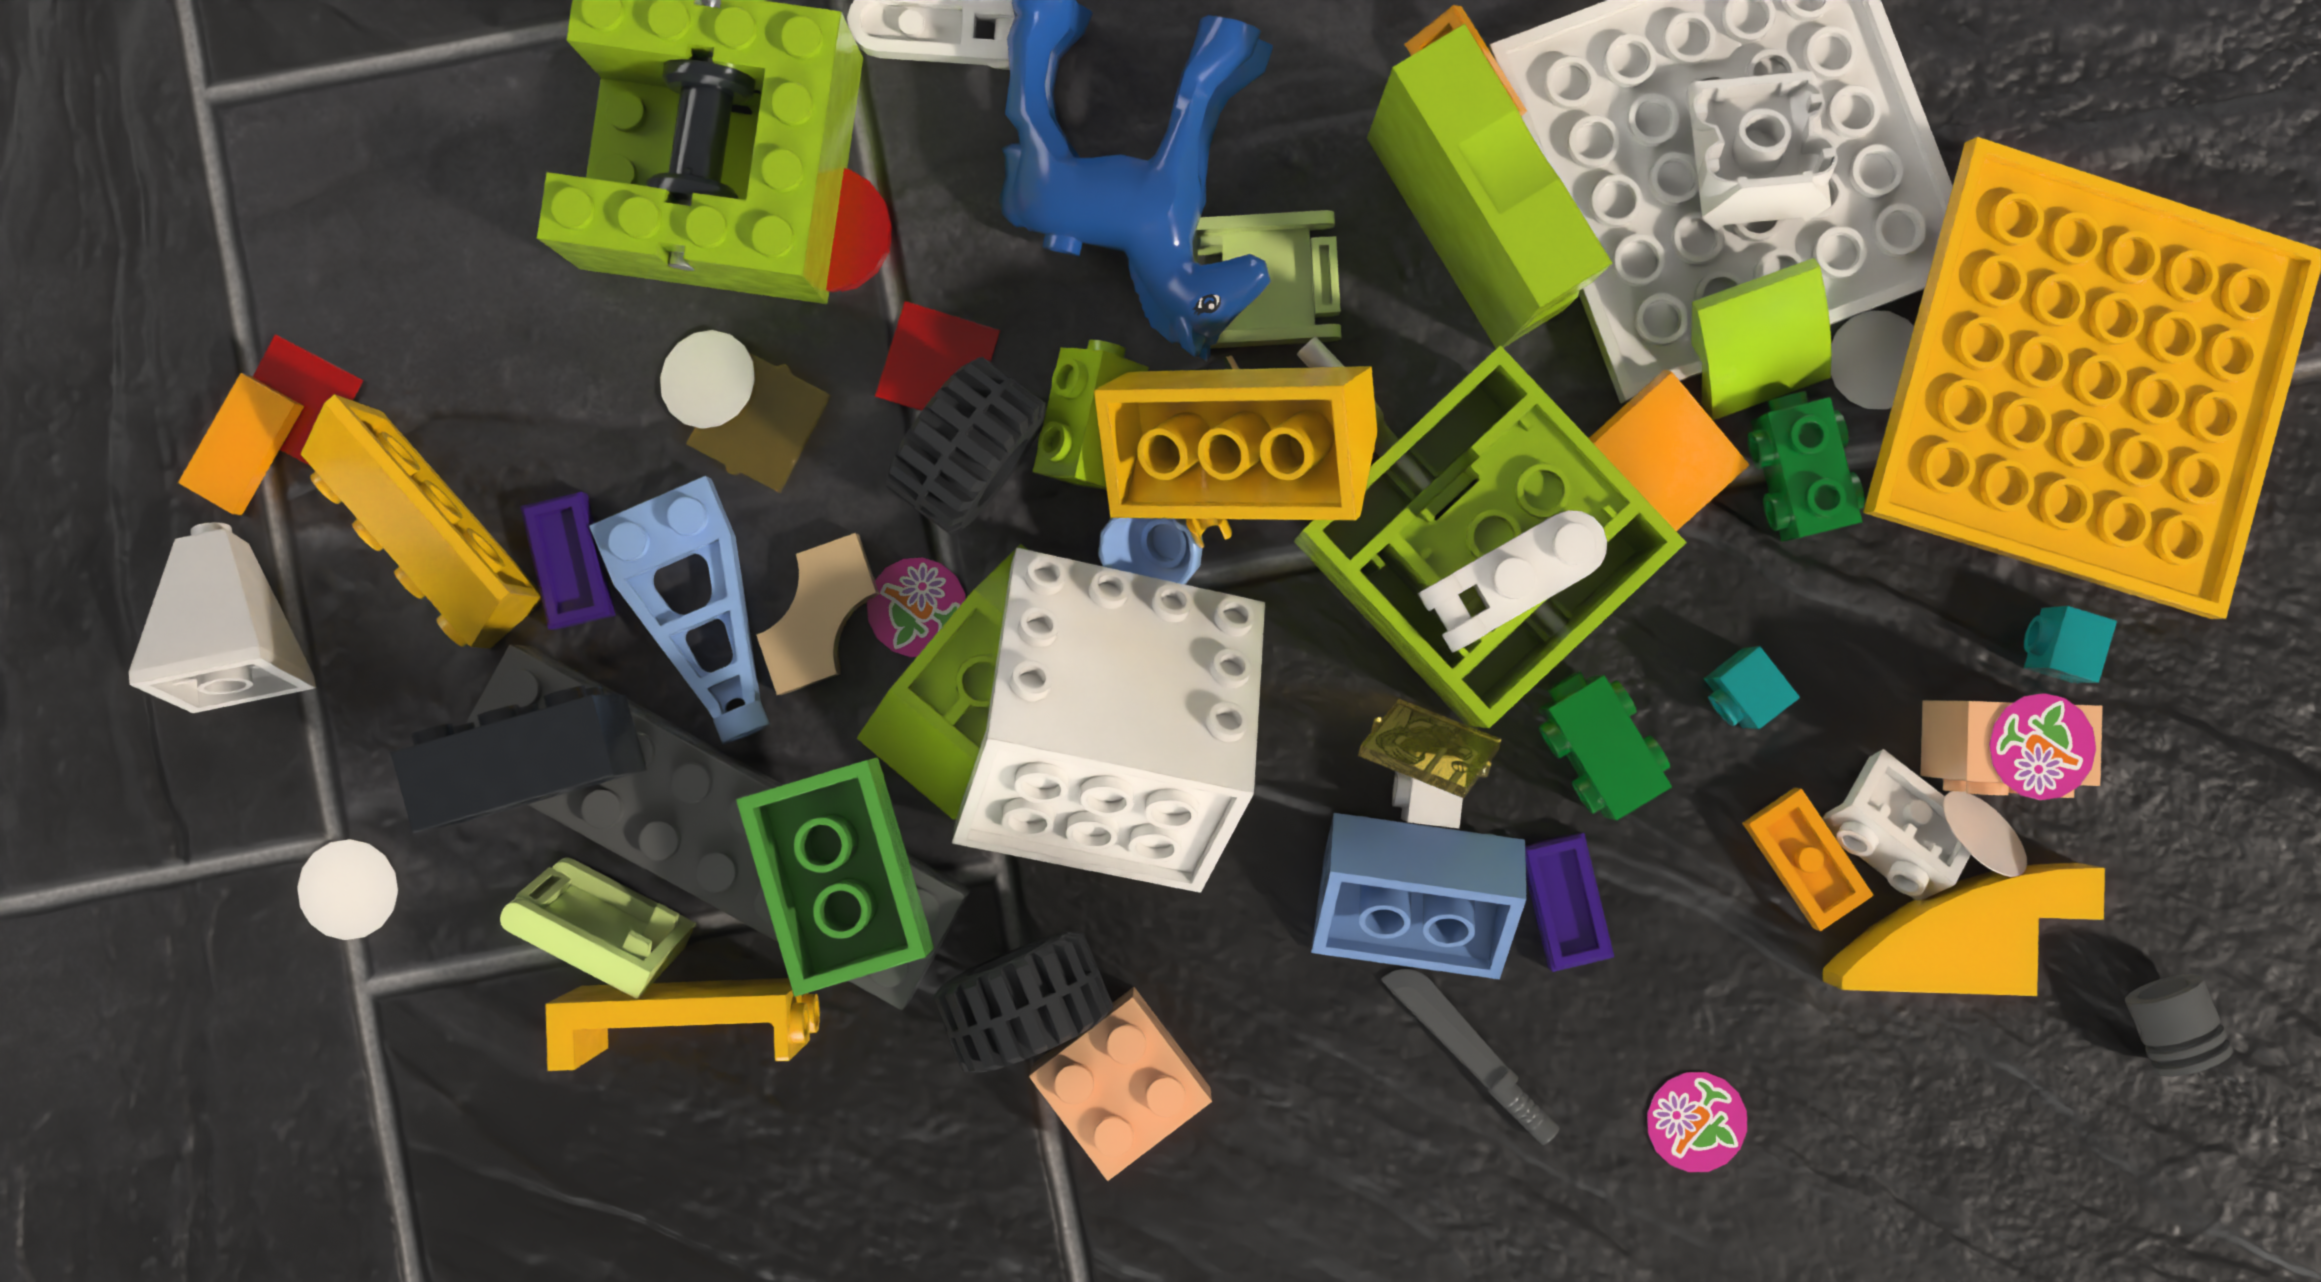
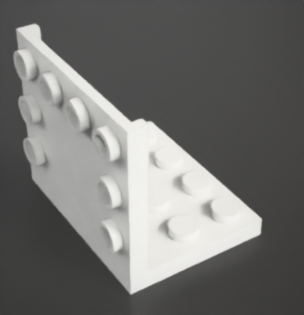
(1117, 723)

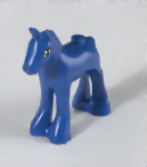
(1124, 200)

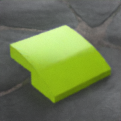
(1762, 338)

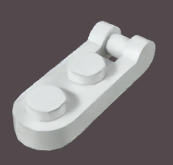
(932, 30)
(1518, 575)

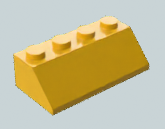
(1238, 443)
(418, 523)

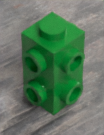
(1805, 467)
(1595, 731)

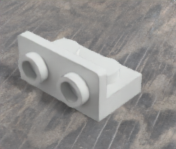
(1899, 828)

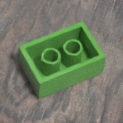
(835, 876)

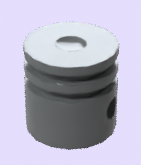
(2179, 1025)

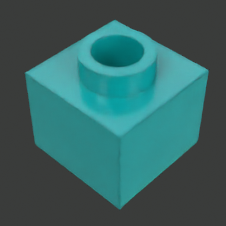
(2068, 644)
(1749, 689)

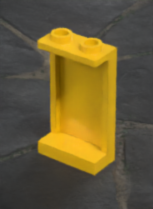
(581, 1018)

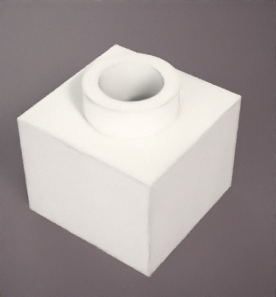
(1425, 803)

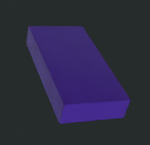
(567, 561)
(1567, 902)

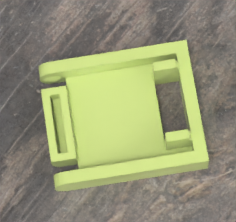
(1299, 269)
(598, 926)

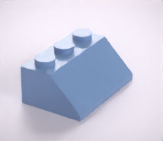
(1419, 896)

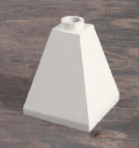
(216, 629)

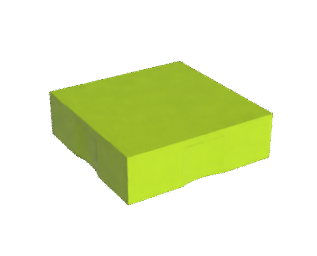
(1483, 188)

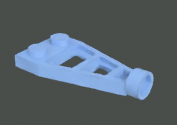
(664, 532)

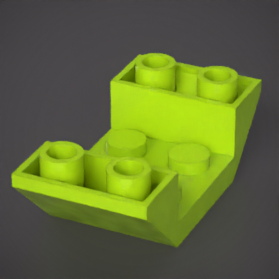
(941, 703)

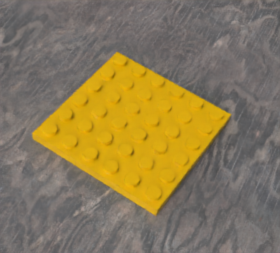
(2094, 380)

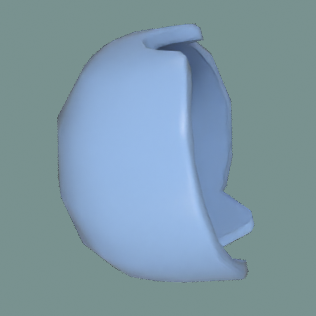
(1150, 548)

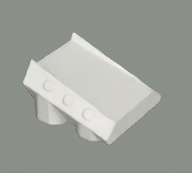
(1760, 148)

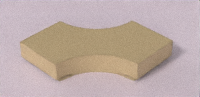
(806, 639)

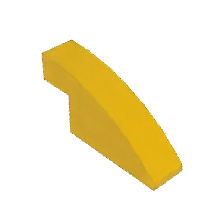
(1970, 935)

